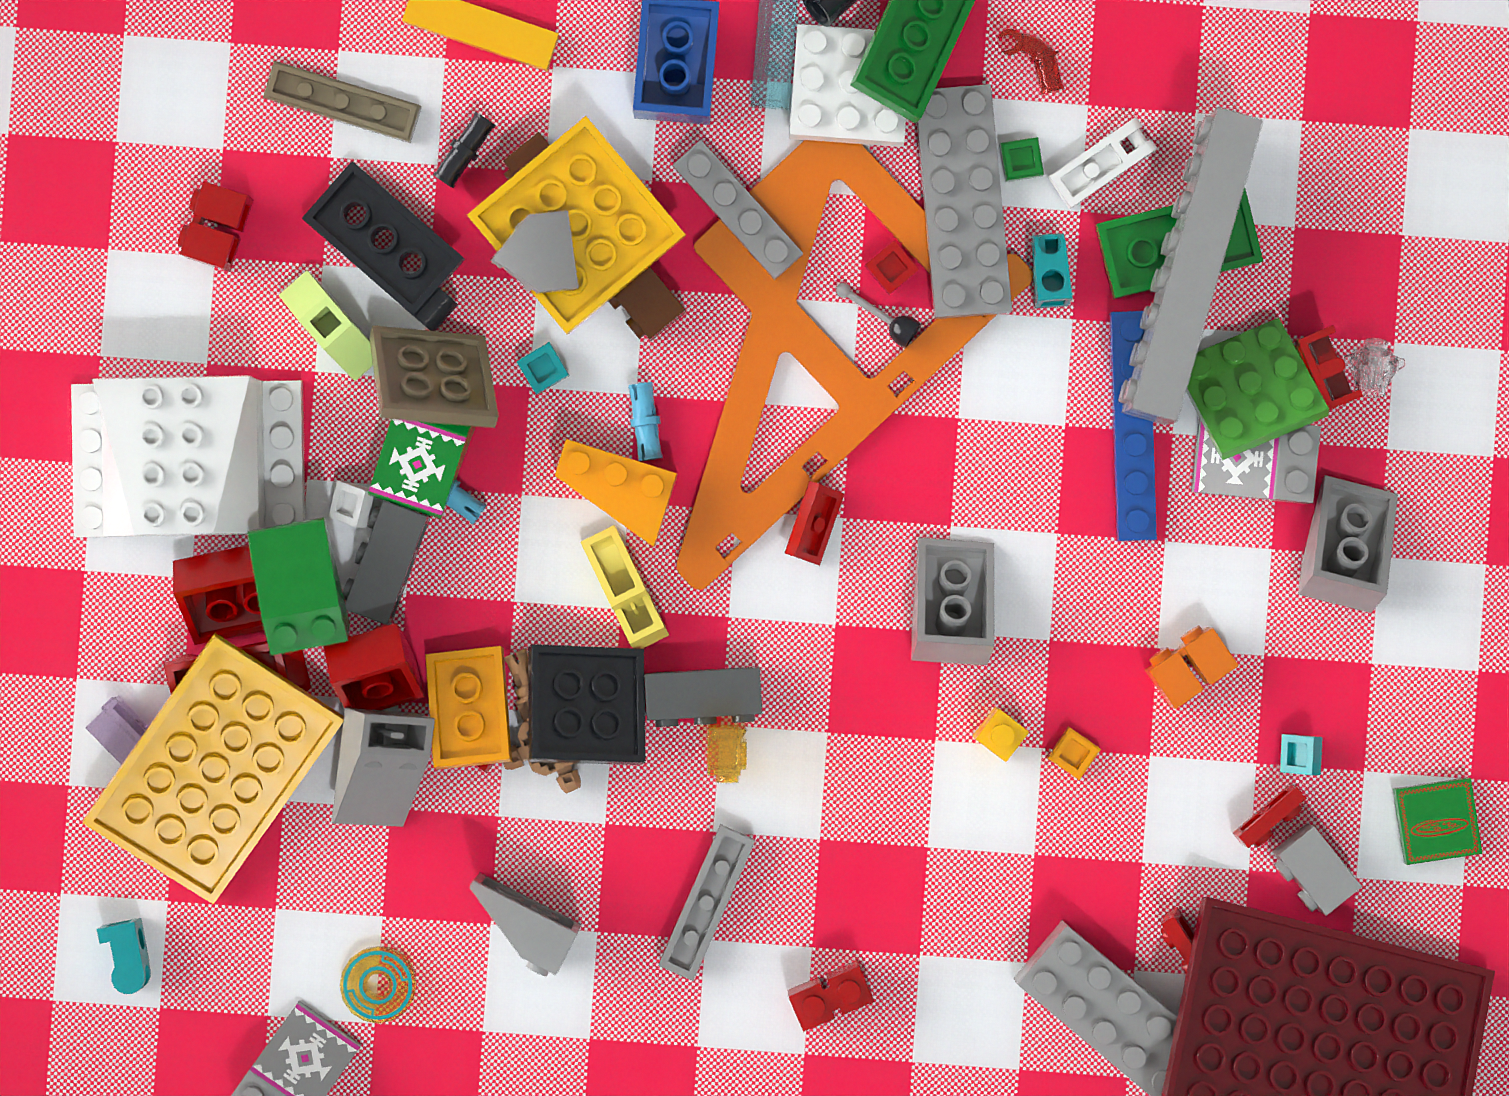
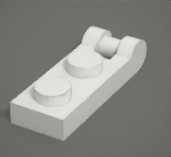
(1101, 164)

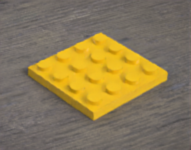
(612, 218)

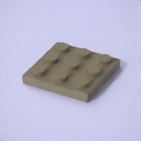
(433, 377)

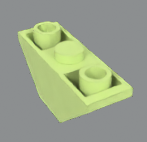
(329, 325)

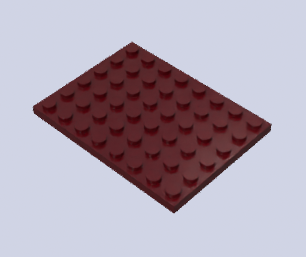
(1320, 1013)

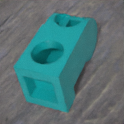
(1050, 271)
(128, 953)

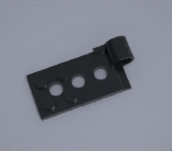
(415, 291)

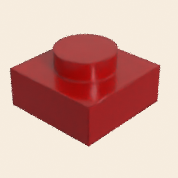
(891, 267)

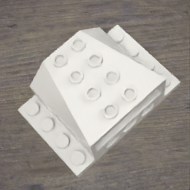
(186, 456)

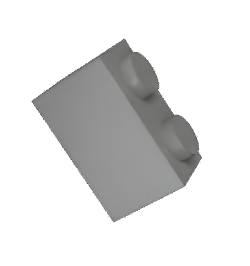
(1315, 869)

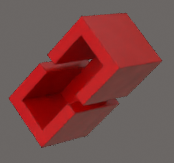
(219, 207)
(846, 992)

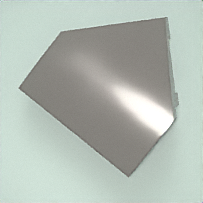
(540, 253)

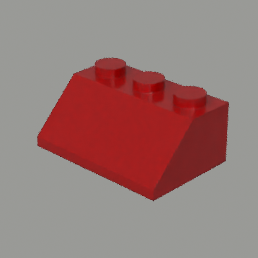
(217, 594)

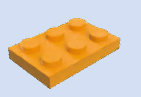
(469, 707)

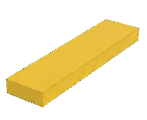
(484, 30)

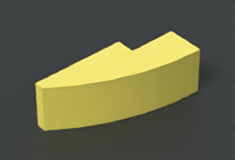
(624, 588)

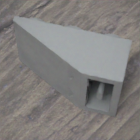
(380, 766)

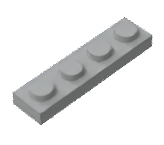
(737, 209)
(706, 902)

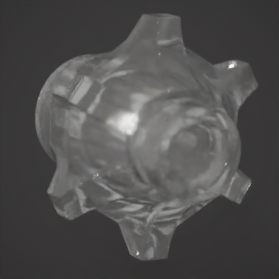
(1373, 367)

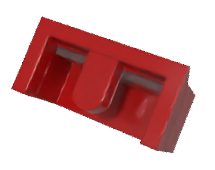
(1326, 368)

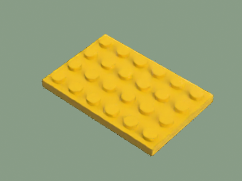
(213, 769)

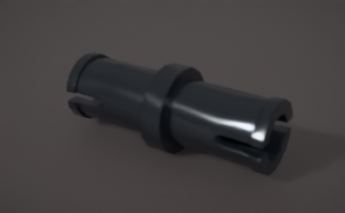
(464, 150)

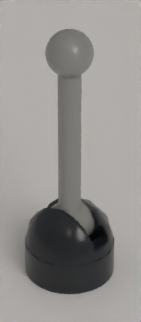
(901, 329)

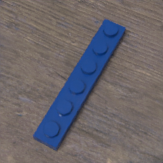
(1132, 440)

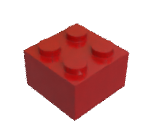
(374, 669)

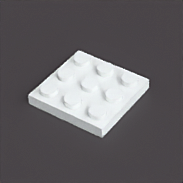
(822, 98)

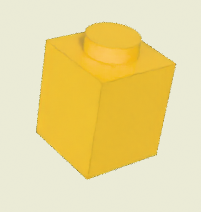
(1000, 734)

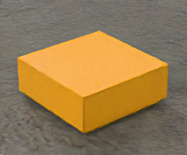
(1073, 753)

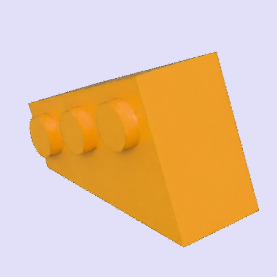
(619, 486)

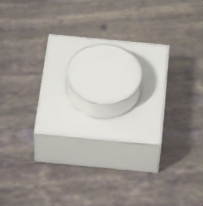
(351, 504)

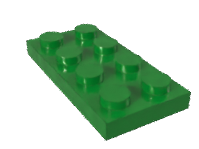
(910, 53)
(1134, 246)

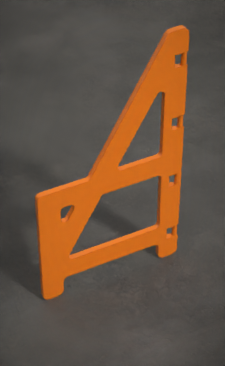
(795, 200)

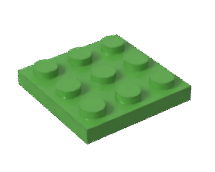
(1253, 389)

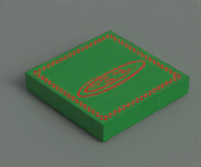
(1437, 821)

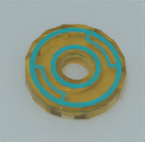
(362, 1000)

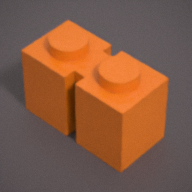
(1206, 655)

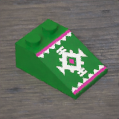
(420, 464)

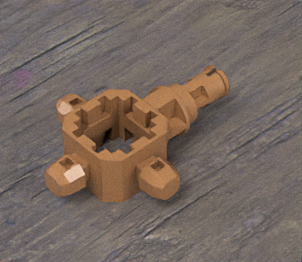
(568, 777)

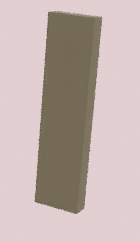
(342, 102)

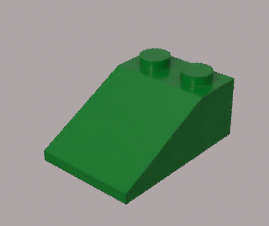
(298, 586)

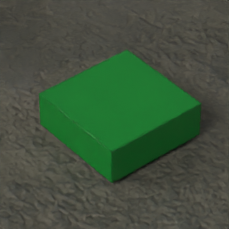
(1021, 159)

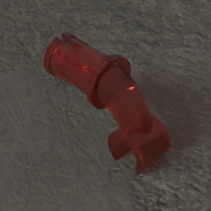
(1041, 54)

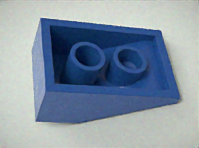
(676, 60)

